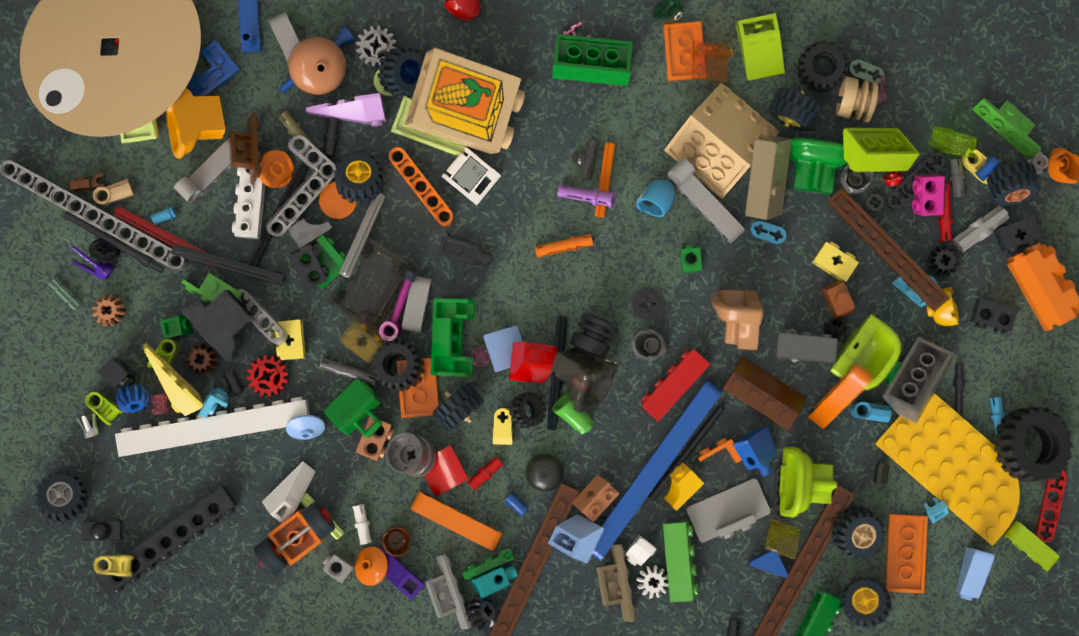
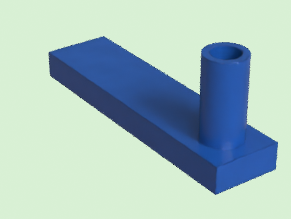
(249, 26)

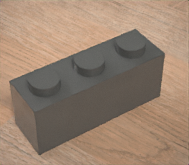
(806, 347)

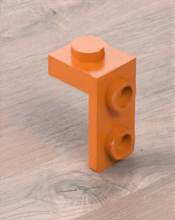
(720, 445)

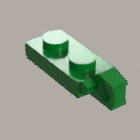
(489, 563)

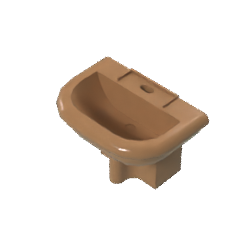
(742, 316)

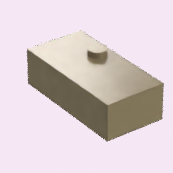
(768, 177)

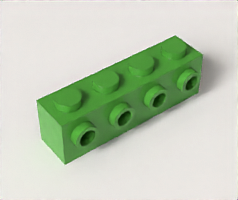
(680, 561)

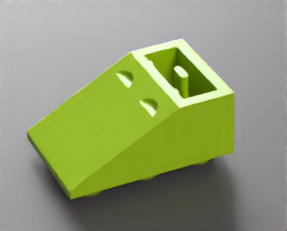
(760, 46)

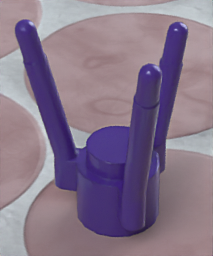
(101, 270)

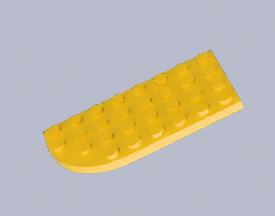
(955, 467)

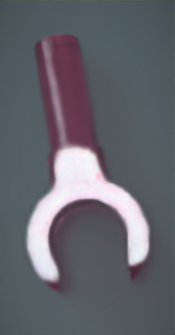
(882, 97)

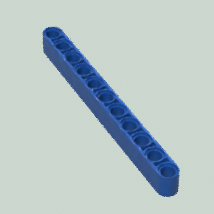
(656, 466)

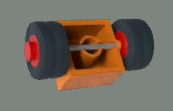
(294, 538)

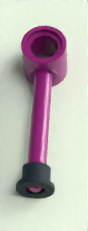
(409, 277)

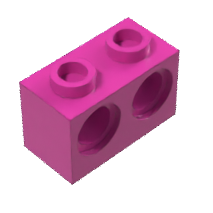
(933, 194)

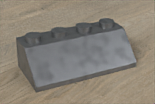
(918, 379)

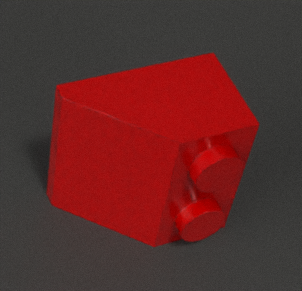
(531, 362)

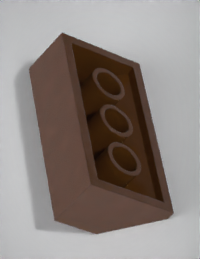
(764, 393)

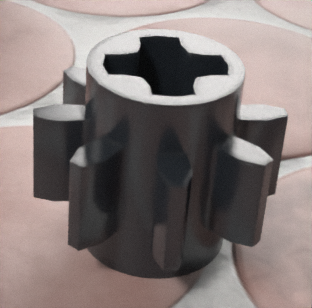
(836, 329)

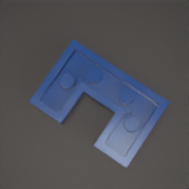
(221, 71)

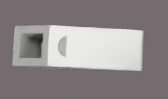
(289, 492)

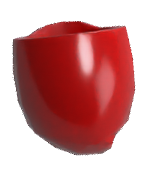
(463, 9)

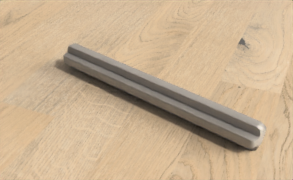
(362, 236)

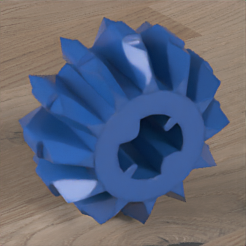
(133, 398)

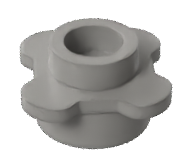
(1043, 162)

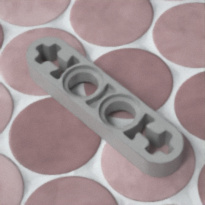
(261, 314)

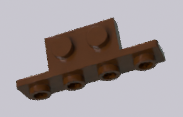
(244, 149)

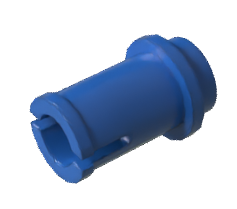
(987, 168)
(515, 503)

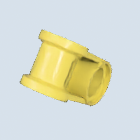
(980, 160)
(502, 430)
(118, 565)

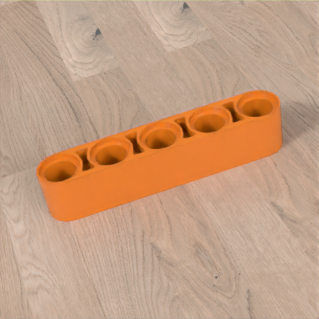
(418, 178)
(840, 395)
(456, 521)

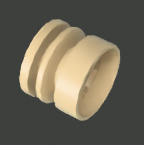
(857, 99)

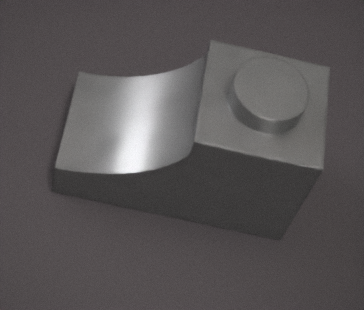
(306, 233)

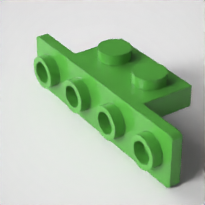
(1009, 124)
(211, 288)

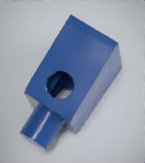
(757, 450)

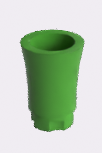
(578, 421)

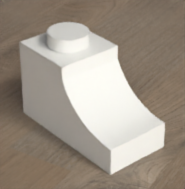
(639, 551)

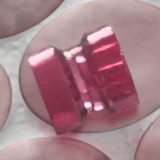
(480, 357)
(160, 404)

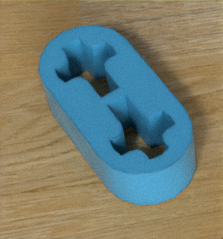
(769, 228)

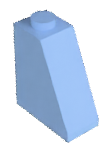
(974, 573)

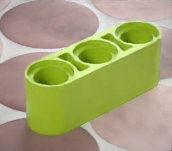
(1032, 545)

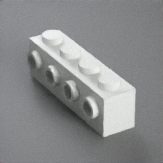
(249, 206)

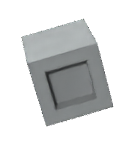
(346, 567)

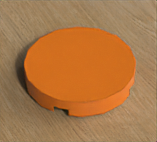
(276, 168)
(333, 204)

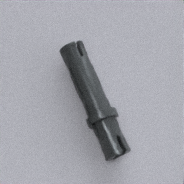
(340, 368)

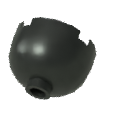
(544, 472)

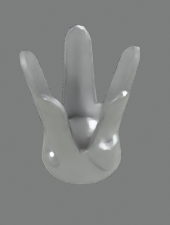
(88, 431)

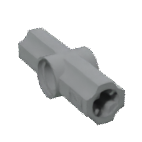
(981, 228)

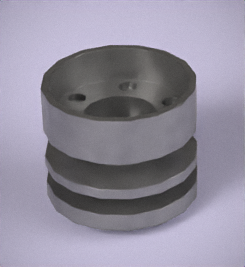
(411, 455)

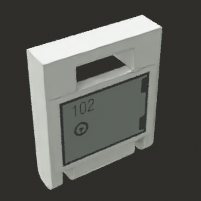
(469, 173)

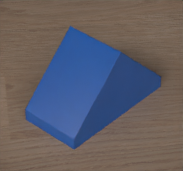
(769, 562)

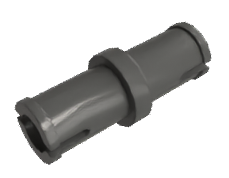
(957, 178)

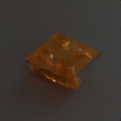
(710, 61)

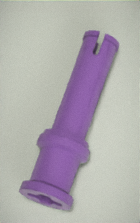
(594, 196)

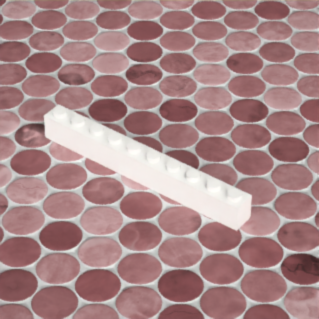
(211, 428)

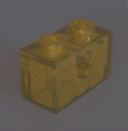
(350, 339)

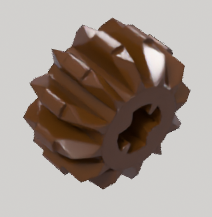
(202, 351)

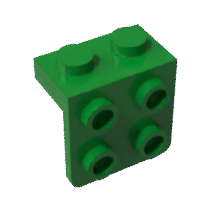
(330, 257)

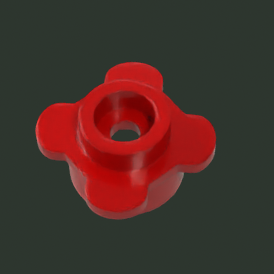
(893, 178)

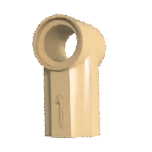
(115, 192)

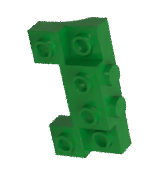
(447, 337)

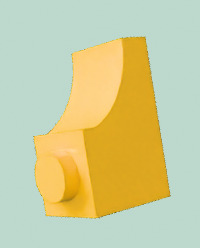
(683, 486)

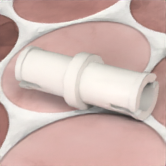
(362, 524)

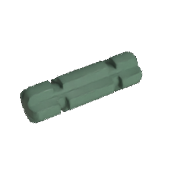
(65, 293)

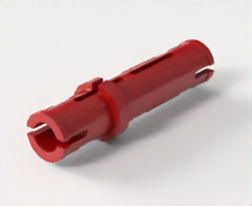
(945, 220)

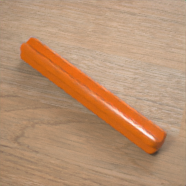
(605, 175)

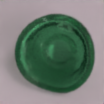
(675, 10)

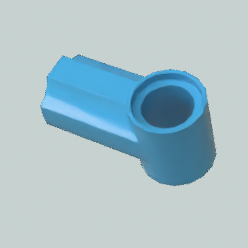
(872, 412)

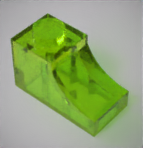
(952, 142)

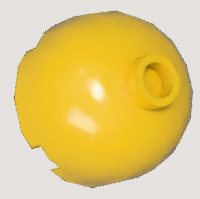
(948, 313)

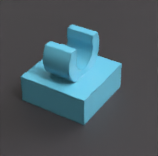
(936, 512)

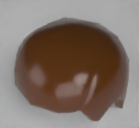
(390, 537)

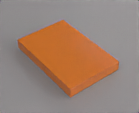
(679, 48)
(423, 397)

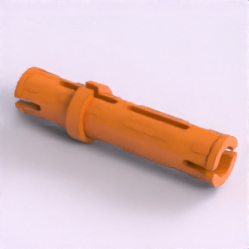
(572, 243)

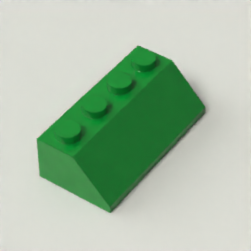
(592, 59)
(819, 615)

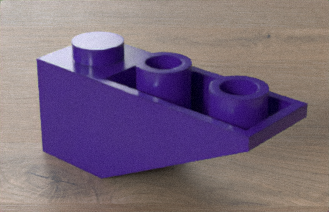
(403, 577)

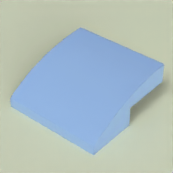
(500, 346)

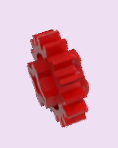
(261, 365)

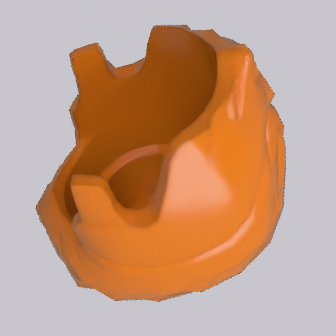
(1063, 166)

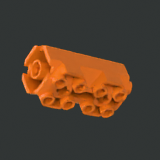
(1044, 285)

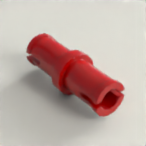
(485, 473)

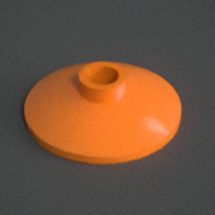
(377, 566)

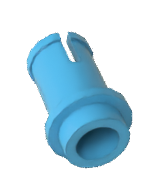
(164, 215)

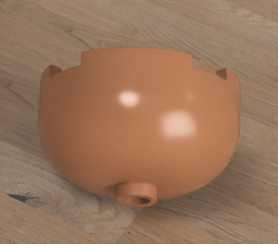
(304, 62)

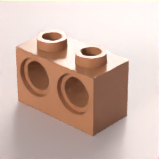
(380, 441)

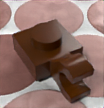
(83, 183)

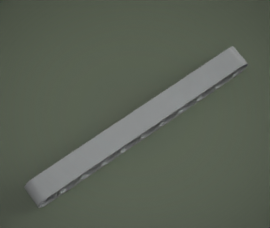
(85, 213)

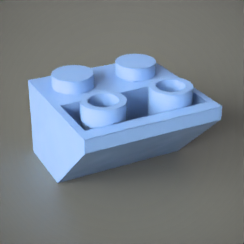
(576, 537)

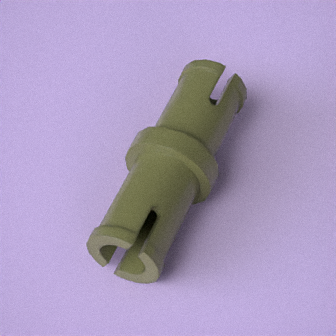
(293, 127)

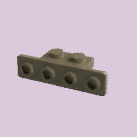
(615, 585)

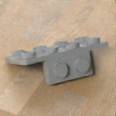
(728, 511)

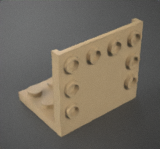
(720, 139)

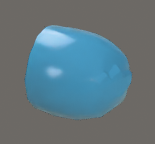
(662, 196)

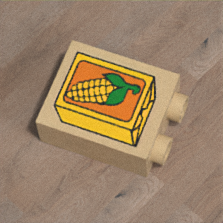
(464, 102)

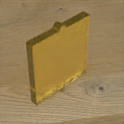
(782, 538)

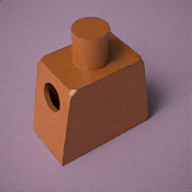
(838, 299)

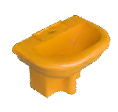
(192, 120)

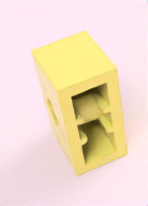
(840, 271)
(297, 349)

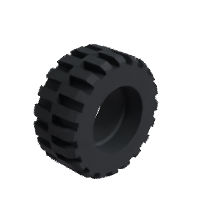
(1054, 438)

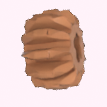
(108, 318)

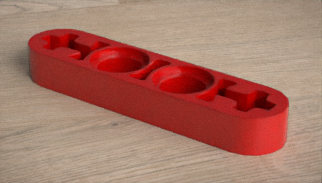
(1055, 506)

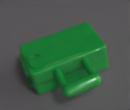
(353, 407)

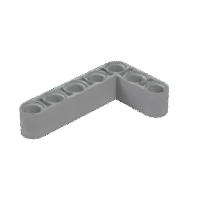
(304, 188)
(700, 197)

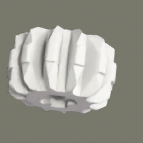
(657, 575)

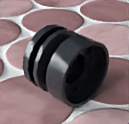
(594, 335)

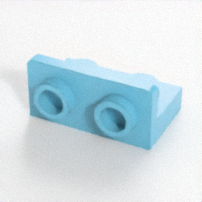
(210, 403)

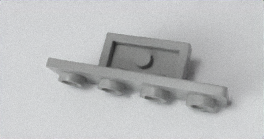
(445, 593)

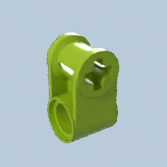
(161, 350)
(106, 410)

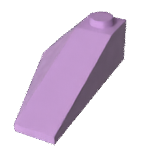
(364, 110)

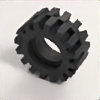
(536, 410)

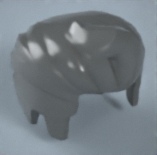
(855, 182)
(649, 344)

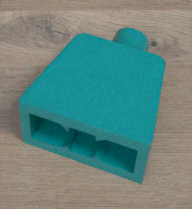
(485, 584)

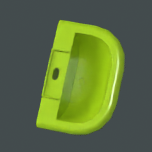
(876, 350)
(803, 482)

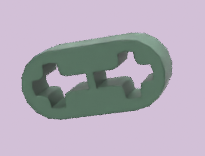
(867, 68)

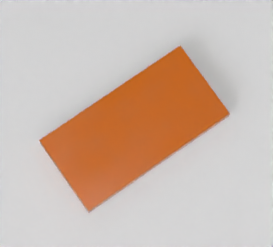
(906, 553)

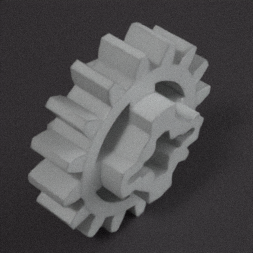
(367, 44)

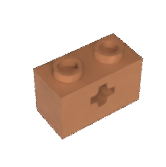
(595, 498)

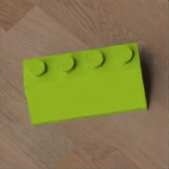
(878, 150)

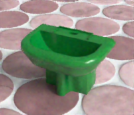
(815, 164)

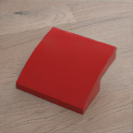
(446, 472)

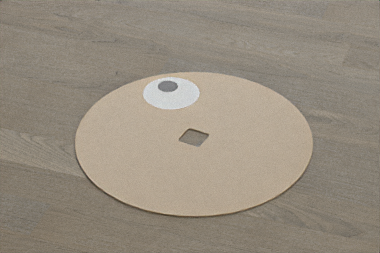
(115, 92)

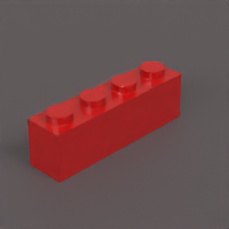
(675, 384)

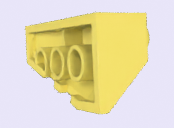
(180, 392)

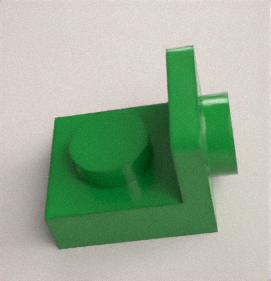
(176, 327)

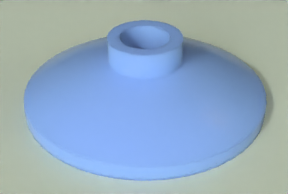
(305, 427)

